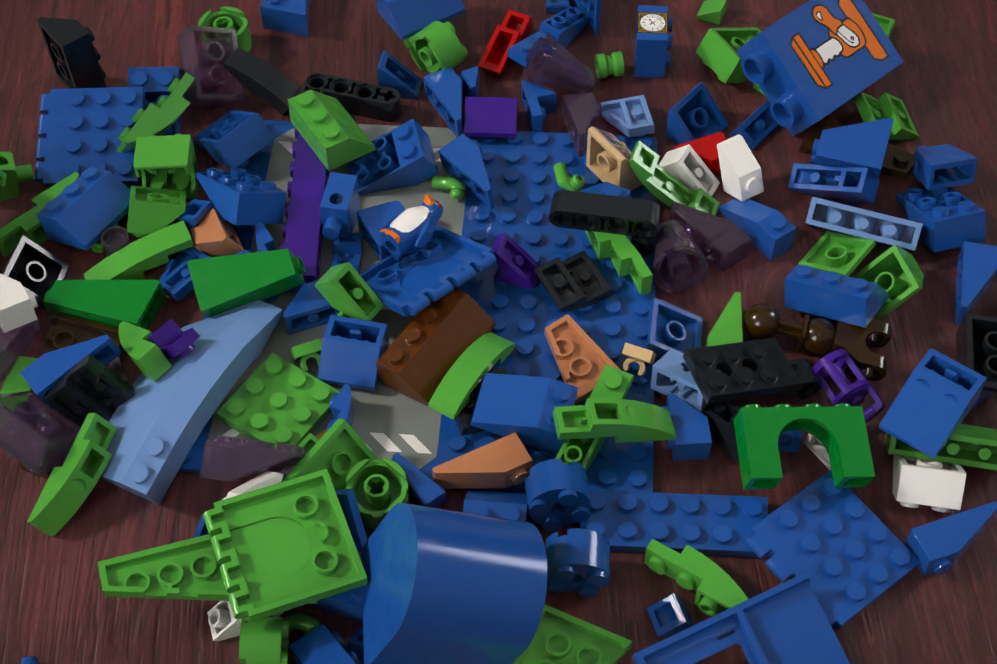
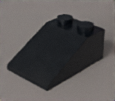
(978, 347)

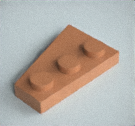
(576, 356)

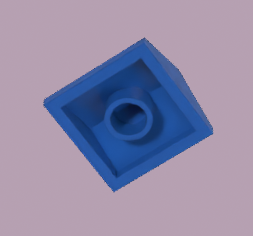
(672, 328)

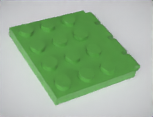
(284, 546)

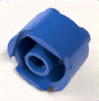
(557, 494)
(577, 562)

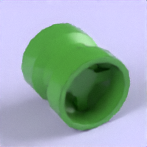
(608, 65)

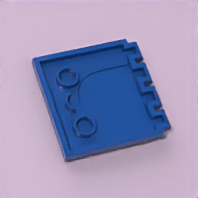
(83, 132)
(427, 272)
(839, 545)

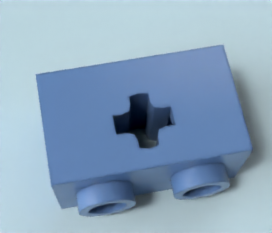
(672, 376)

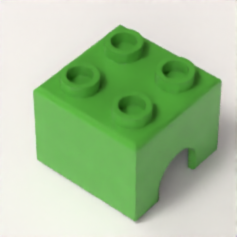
(167, 163)

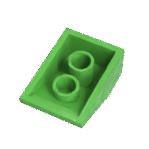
(720, 54)

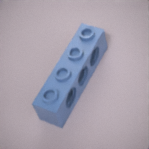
(863, 223)

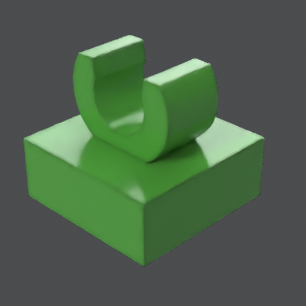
(306, 351)

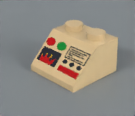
(610, 159)

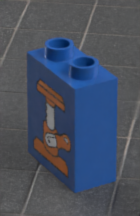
(817, 60)

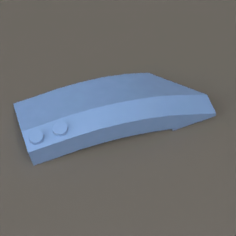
(169, 414)

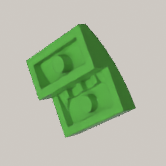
(887, 107)

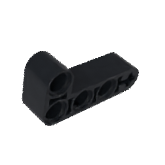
(358, 97)
(608, 215)

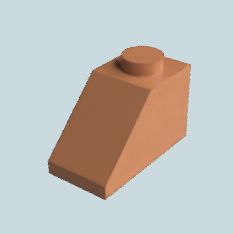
(215, 236)

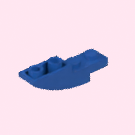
(562, 26)

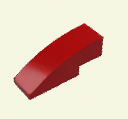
(512, 30)

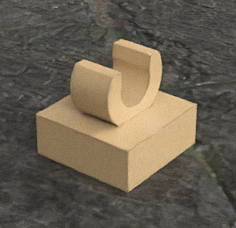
(637, 355)

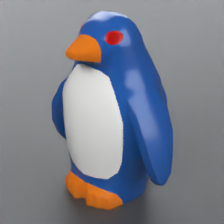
(411, 227)

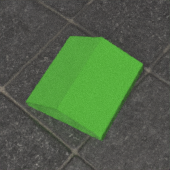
(838, 253)

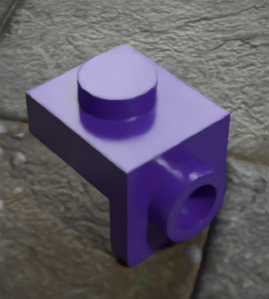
(173, 340)

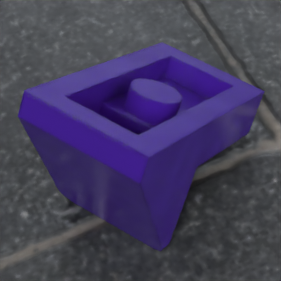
(514, 263)

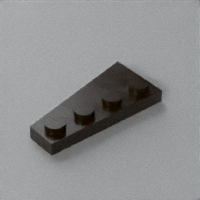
(896, 161)

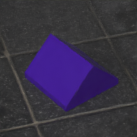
(491, 117)

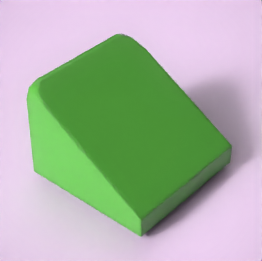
(712, 11)

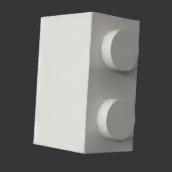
(928, 483)

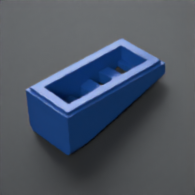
(422, 487)

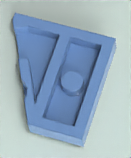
(629, 115)

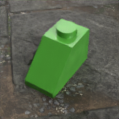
(349, 292)

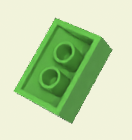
(328, 128)

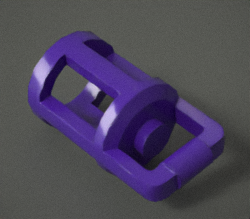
(850, 392)

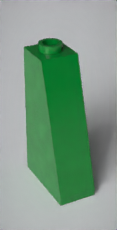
(242, 278)
(107, 300)

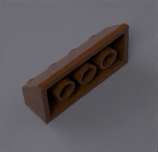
(432, 345)

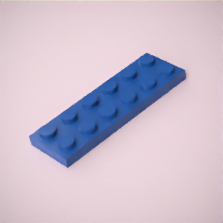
(705, 522)

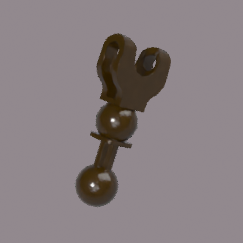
(820, 337)

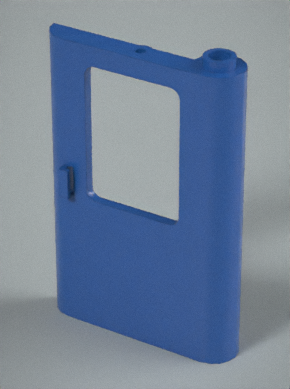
(770, 628)

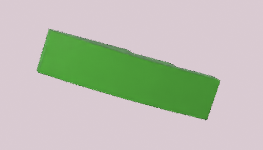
(142, 254)
(623, 257)

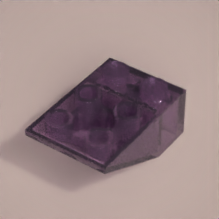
(239, 462)

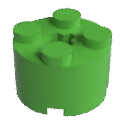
(230, 18)
(437, 47)
(377, 488)
(264, 641)

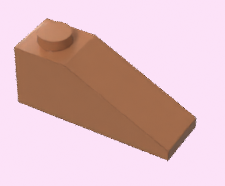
(490, 466)

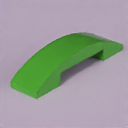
(664, 185)
(467, 373)

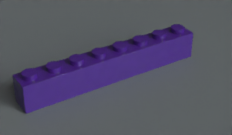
(304, 227)

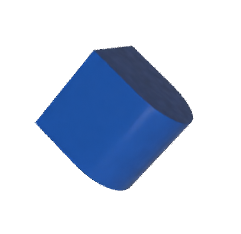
(451, 587)

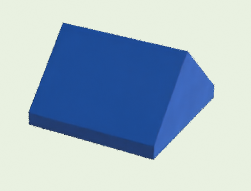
(694, 117)

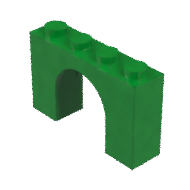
(836, 427)

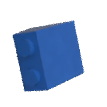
(854, 145)

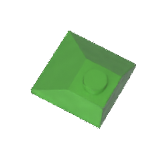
(153, 209)
(897, 274)

